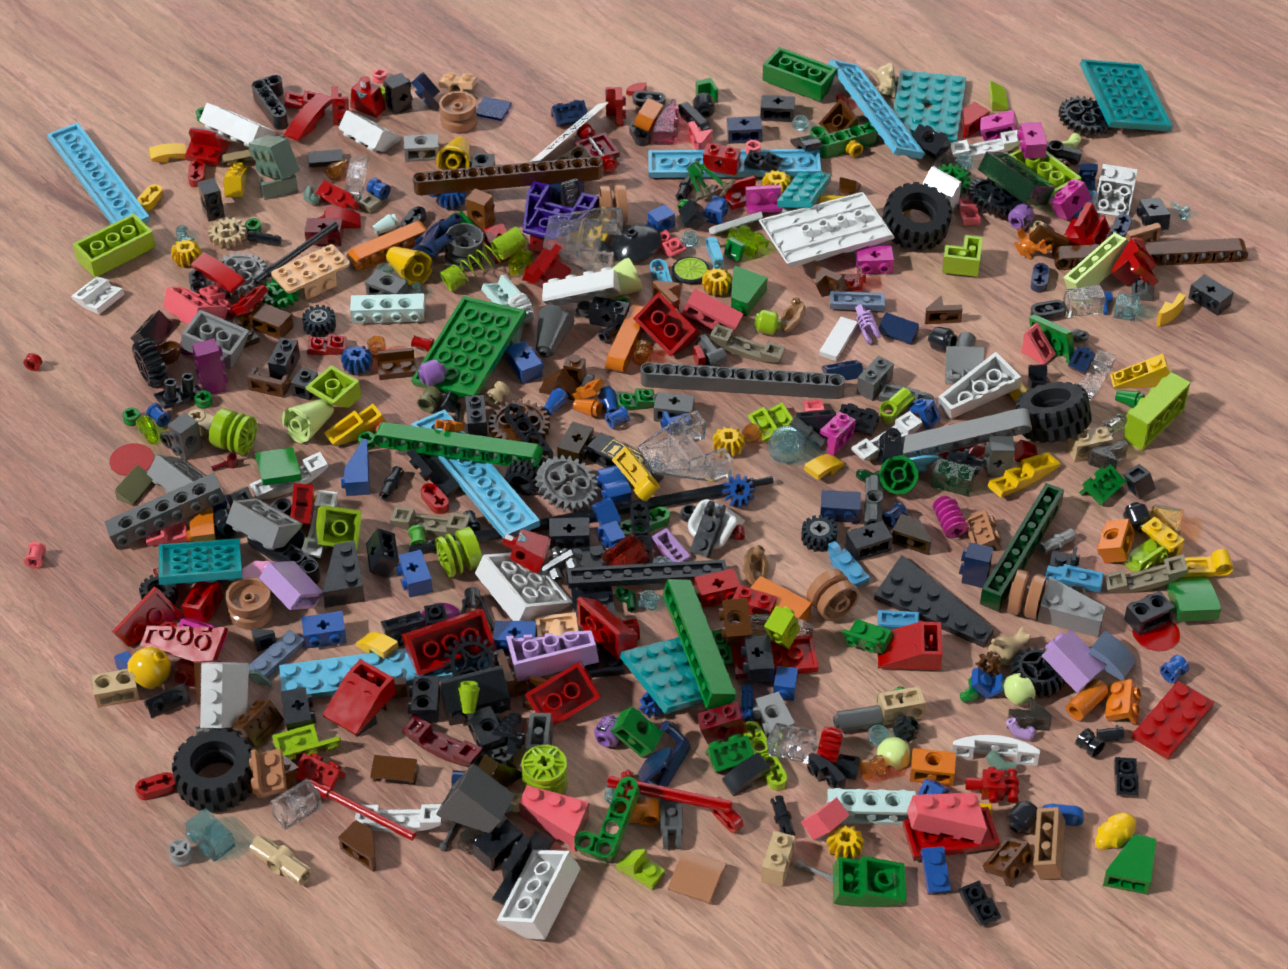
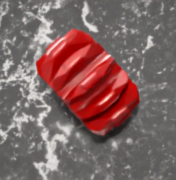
(830, 743)

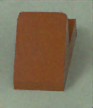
(670, 290)

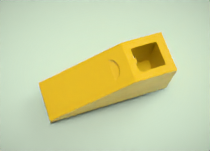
(235, 180)
(1143, 374)

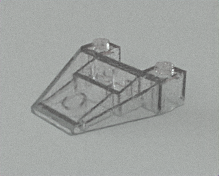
(582, 235)
(676, 454)

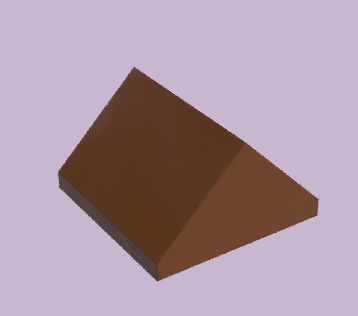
(839, 118)

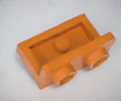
(1123, 701)

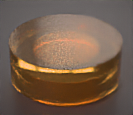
(752, 433)

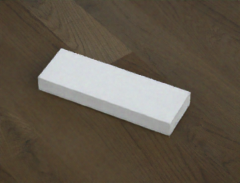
(734, 223)
(838, 338)

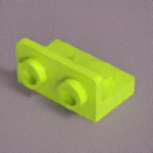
(1146, 556)

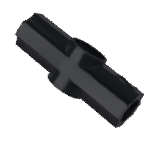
(1058, 150)

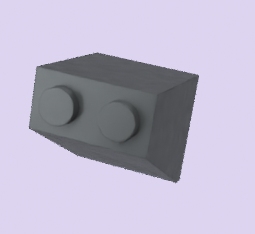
(477, 801)

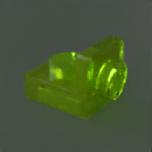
(519, 259)

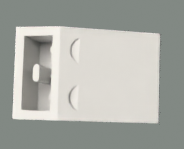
(1115, 190)

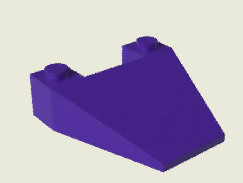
(539, 208)

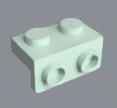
(500, 291)

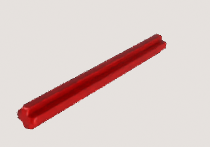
(677, 795)

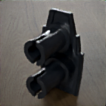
(177, 395)

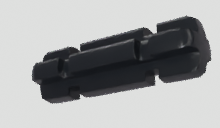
(264, 238)

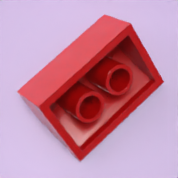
(666, 325)
(606, 628)

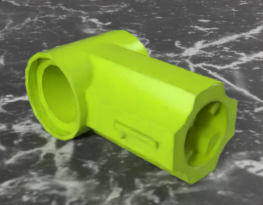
(897, 404)

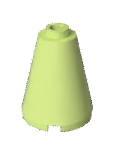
(627, 278)
(306, 419)

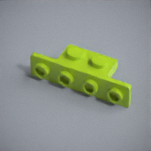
(301, 741)

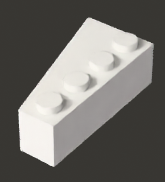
(981, 385)

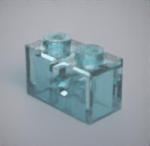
(209, 834)

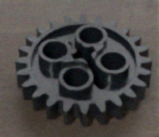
(1083, 116)
(991, 197)

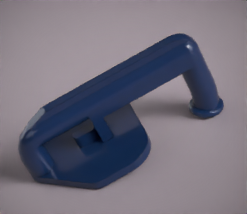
(665, 760)

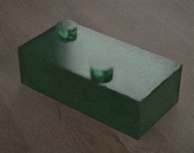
(1016, 178)

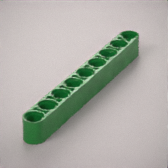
(456, 445)

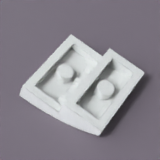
(97, 295)

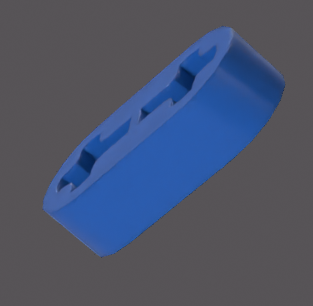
(1072, 814)

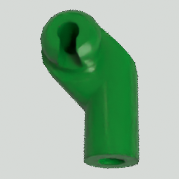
(969, 694)

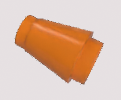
(589, 407)

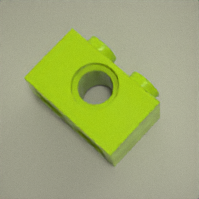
(782, 626)

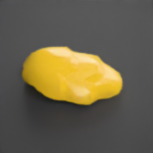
(1115, 831)

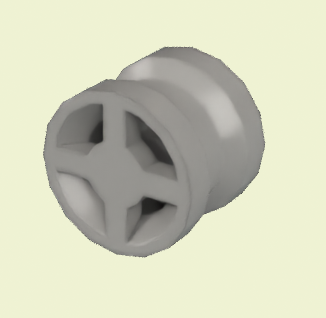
(179, 847)

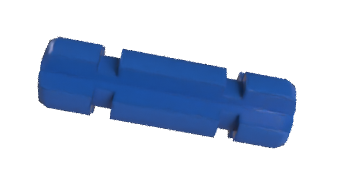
(747, 701)

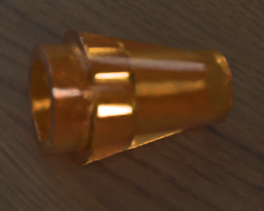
(336, 169)

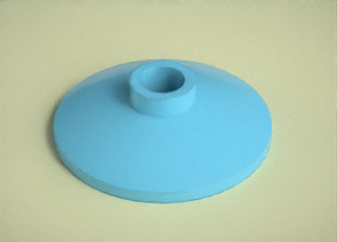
(923, 461)

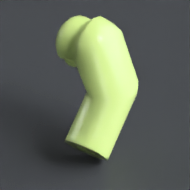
(1073, 141)

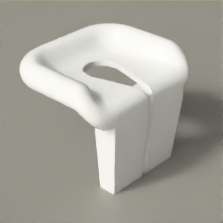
(729, 520)

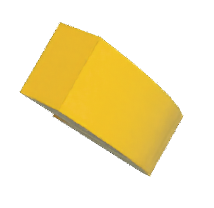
(354, 424)

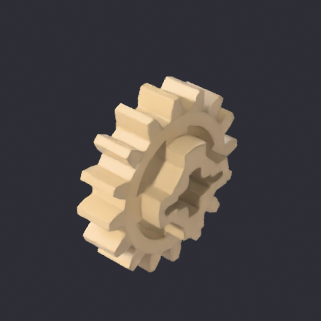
(227, 232)

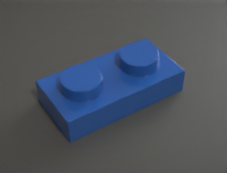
(935, 870)

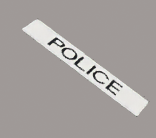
(567, 133)

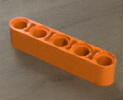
(376, 249)
(625, 341)

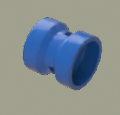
(377, 188)
(1174, 668)

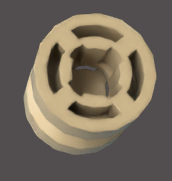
(496, 394)

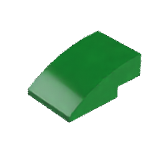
(1194, 599)
(868, 882)

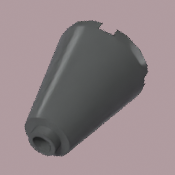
(552, 329)

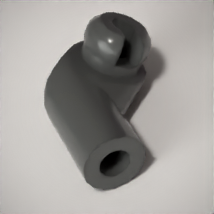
(1080, 335)

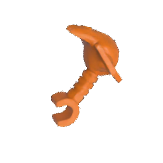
(1029, 247)

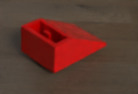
(914, 647)
(360, 697)

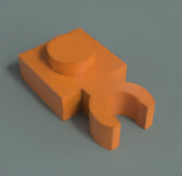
(591, 389)
(449, 425)

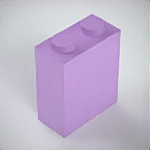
(291, 585)
(1072, 660)

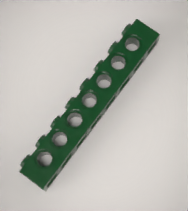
(1021, 546)

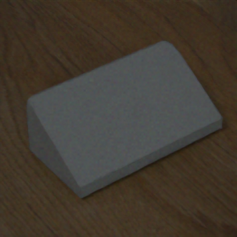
(1144, 290)

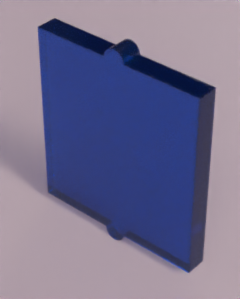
(493, 108)

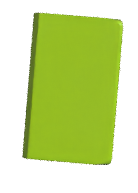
(997, 97)

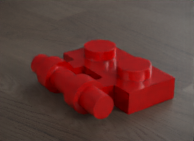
(248, 301)

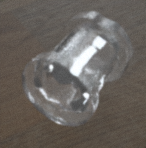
(1114, 423)

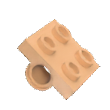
(464, 81)
(556, 624)

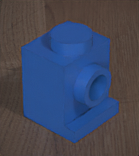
(716, 210)
(610, 534)

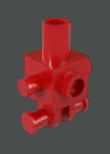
(995, 785)

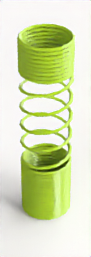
(504, 245)

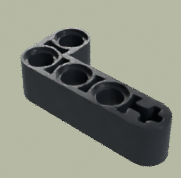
(265, 95)

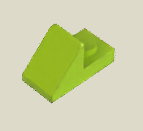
(640, 868)

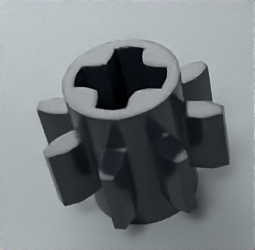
(906, 728)

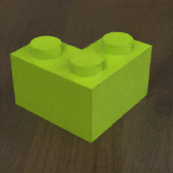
(963, 259)

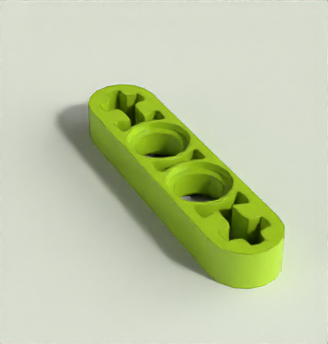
(777, 768)

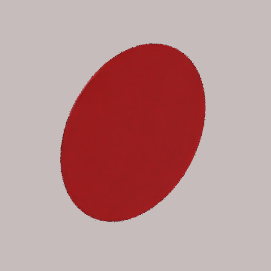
(129, 456)
(1159, 638)

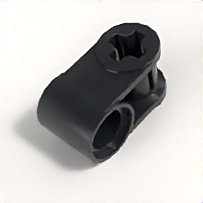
(889, 448)

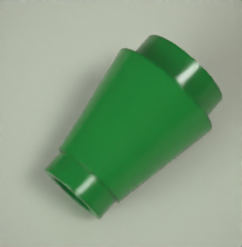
(1129, 398)

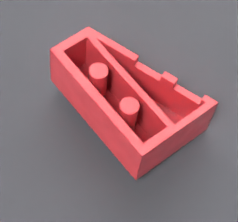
(187, 303)
(706, 312)
(554, 813)
(949, 814)

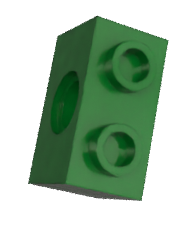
(636, 731)

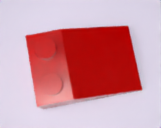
(565, 693)

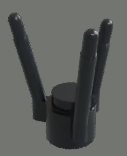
(450, 403)
(473, 600)

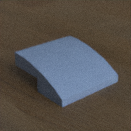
(1114, 654)

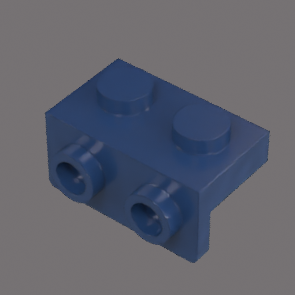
(427, 90)

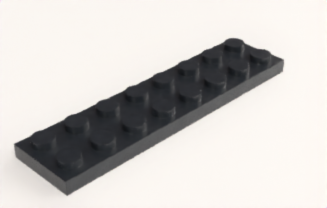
(607, 663)

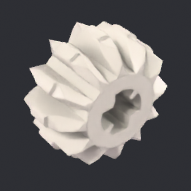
(522, 302)

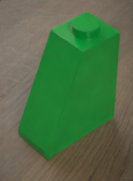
(747, 290)
(1132, 866)

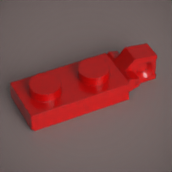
(336, 196)

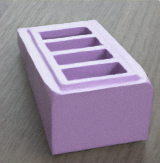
(667, 536)

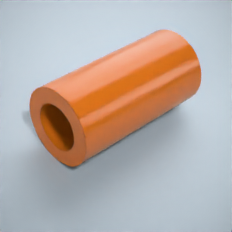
(1087, 699)

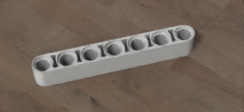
(966, 433)

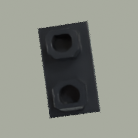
(966, 459)

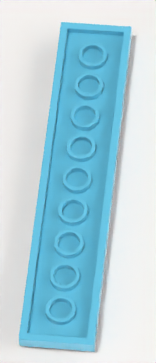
(877, 110)
(675, 163)
(96, 174)
(486, 489)
(325, 675)

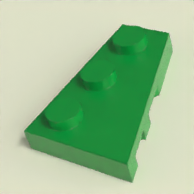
(1058, 336)

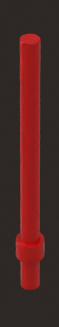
(328, 793)

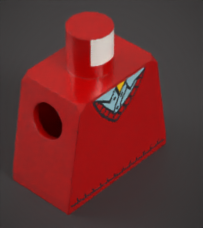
(367, 98)
(527, 549)

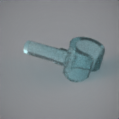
(1183, 211)

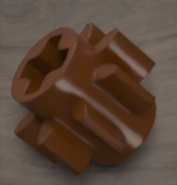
(993, 660)

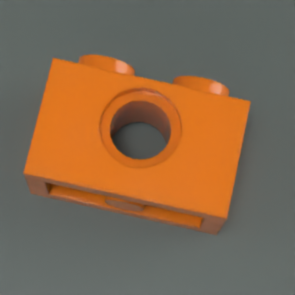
(1116, 540)
(923, 768)

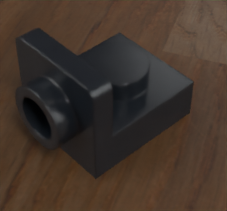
(1061, 558)

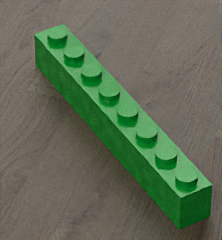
(698, 644)

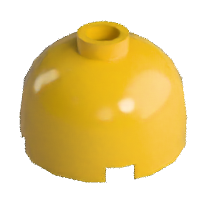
(150, 667)

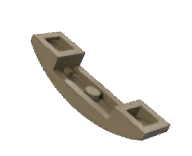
(746, 348)
(434, 525)
(1147, 579)

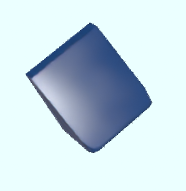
(122, 659)

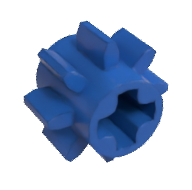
(649, 706)

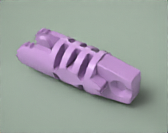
(867, 323)

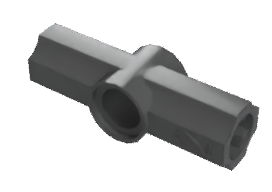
(873, 500)

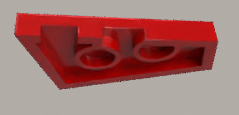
(150, 611)

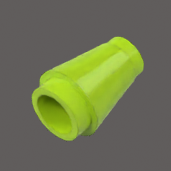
(469, 694)

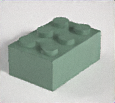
(273, 157)

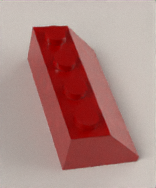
(429, 644)

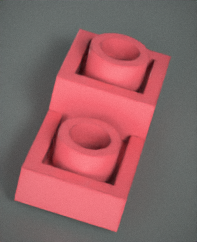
(670, 245)
(215, 294)

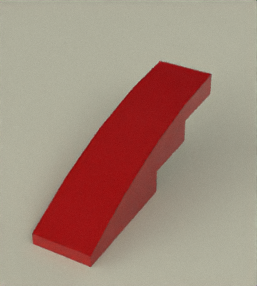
(308, 116)
(218, 272)

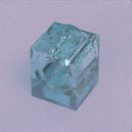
(1127, 307)

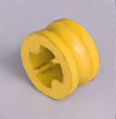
(854, 148)

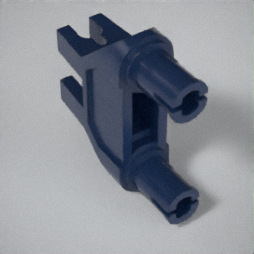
(435, 237)

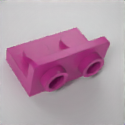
(763, 199)
(839, 432)

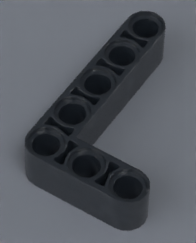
(289, 551)

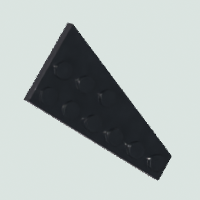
(914, 591)

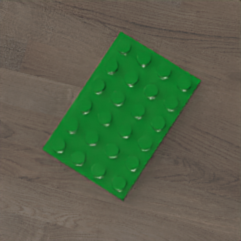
(472, 344)

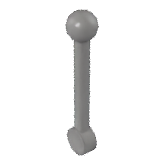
(799, 864)

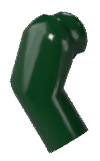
(862, 474)
(627, 597)

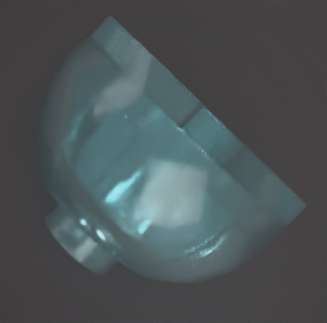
(787, 444)

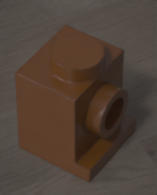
(577, 365)

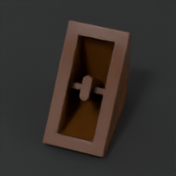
(562, 380)

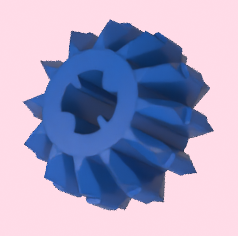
(451, 200)
(356, 359)
(737, 483)

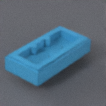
(896, 619)

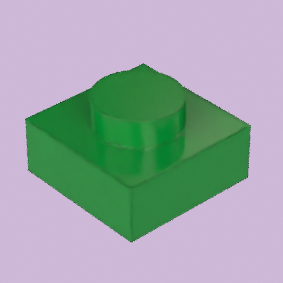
(734, 249)

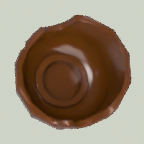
(169, 351)

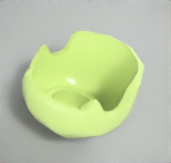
(1018, 689)
(895, 752)

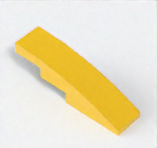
(1024, 475)

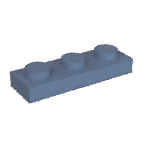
(850, 300)
(278, 653)

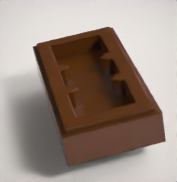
(1050, 237)

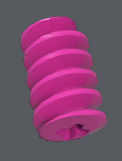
(950, 517)

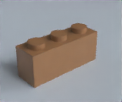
(1049, 843)

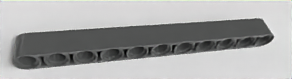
(742, 380)

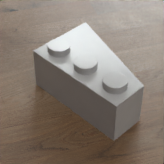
(1070, 609)

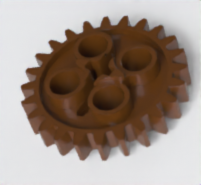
(501, 429)

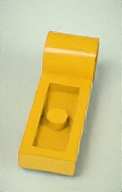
(636, 473)
(1216, 565)

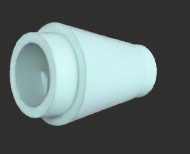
(386, 224)

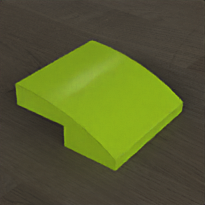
(770, 419)

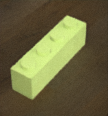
(1096, 264)

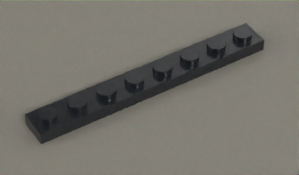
(640, 573)

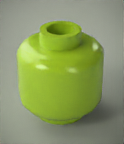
(767, 322)

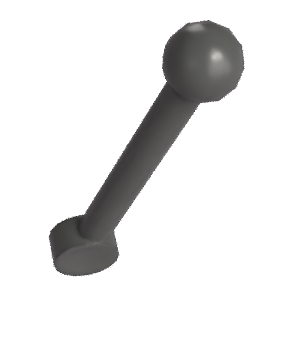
(443, 846)

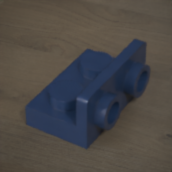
(568, 113)

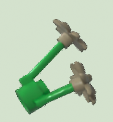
(696, 171)

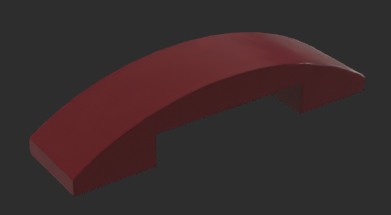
(439, 744)

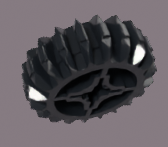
(149, 362)
(460, 648)
(1028, 665)

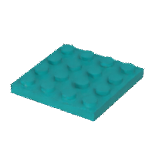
(199, 562)
(664, 674)

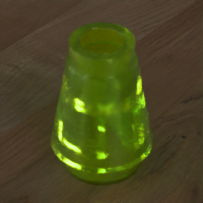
(147, 428)

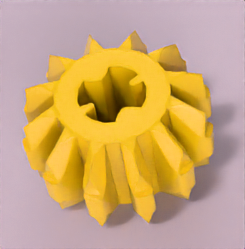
(777, 178)
(185, 252)
(717, 281)
(729, 439)
(845, 842)

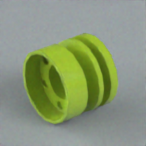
(233, 431)
(456, 552)
(545, 769)

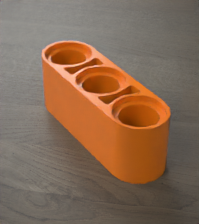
(647, 115)

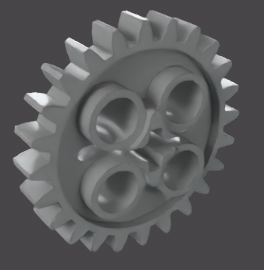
(250, 268)
(571, 480)

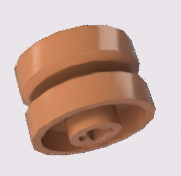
(458, 111)
(619, 199)
(833, 594)
(1026, 594)
(249, 603)

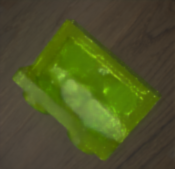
(752, 240)

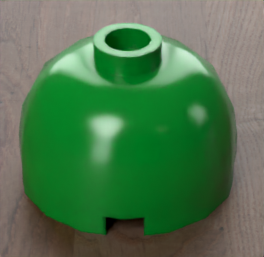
(899, 475)

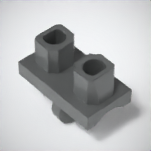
(560, 560)

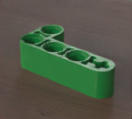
(836, 143)
(612, 819)

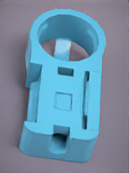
(714, 252)
(658, 275)

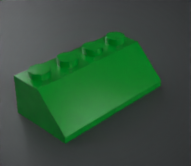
(799, 74)

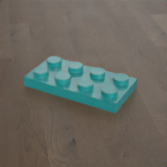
(804, 190)

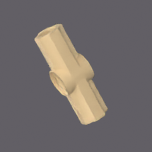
(280, 860)

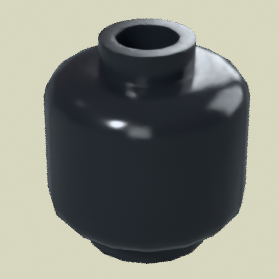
(704, 104)
(941, 337)
(1137, 514)
(221, 527)
(1022, 817)

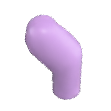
(1018, 732)

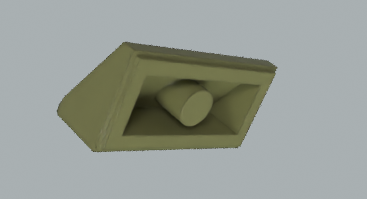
(133, 486)

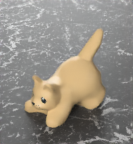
(887, 79)
(1010, 646)

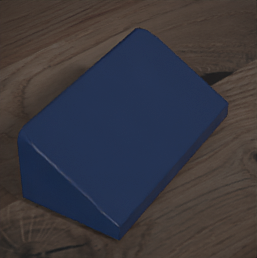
(898, 328)
(848, 369)

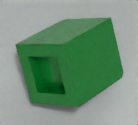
(707, 86)

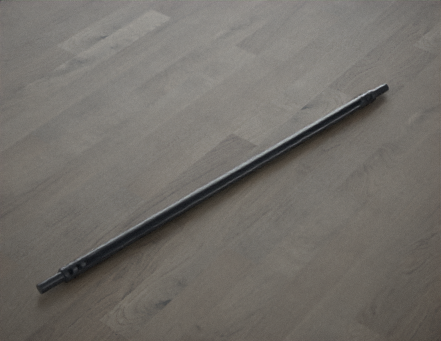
(622, 508)

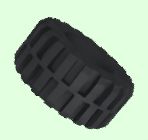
(921, 198)
(1056, 411)
(207, 749)

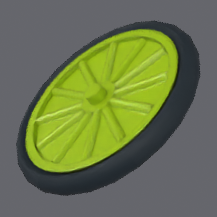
(689, 269)

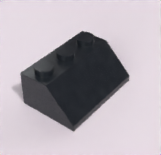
(492, 693)

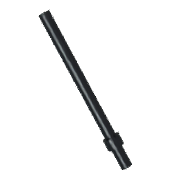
(290, 256)

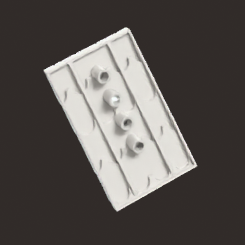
(826, 229)

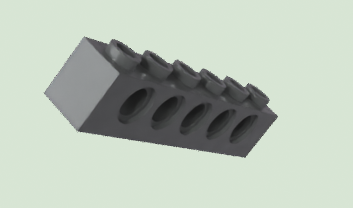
(165, 511)

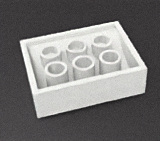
(519, 589)

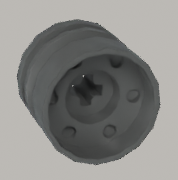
(466, 241)

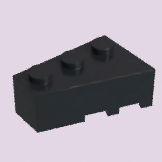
(343, 578)

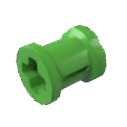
(417, 535)

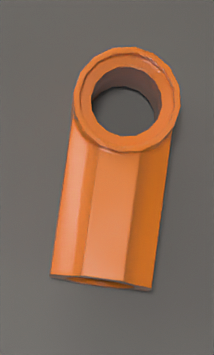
(645, 812)

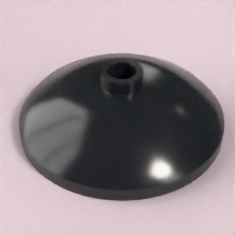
(636, 242)

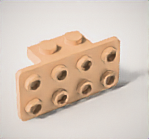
(312, 273)

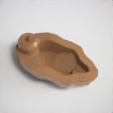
(793, 315)
(755, 564)

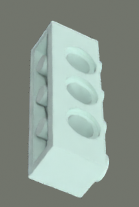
(387, 308)
(887, 809)

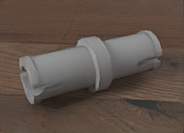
(1056, 541)

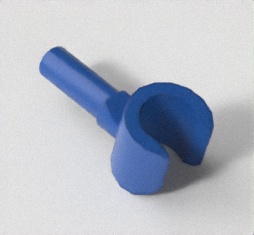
(1109, 298)

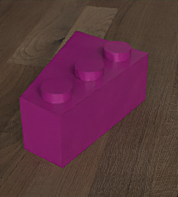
(210, 366)

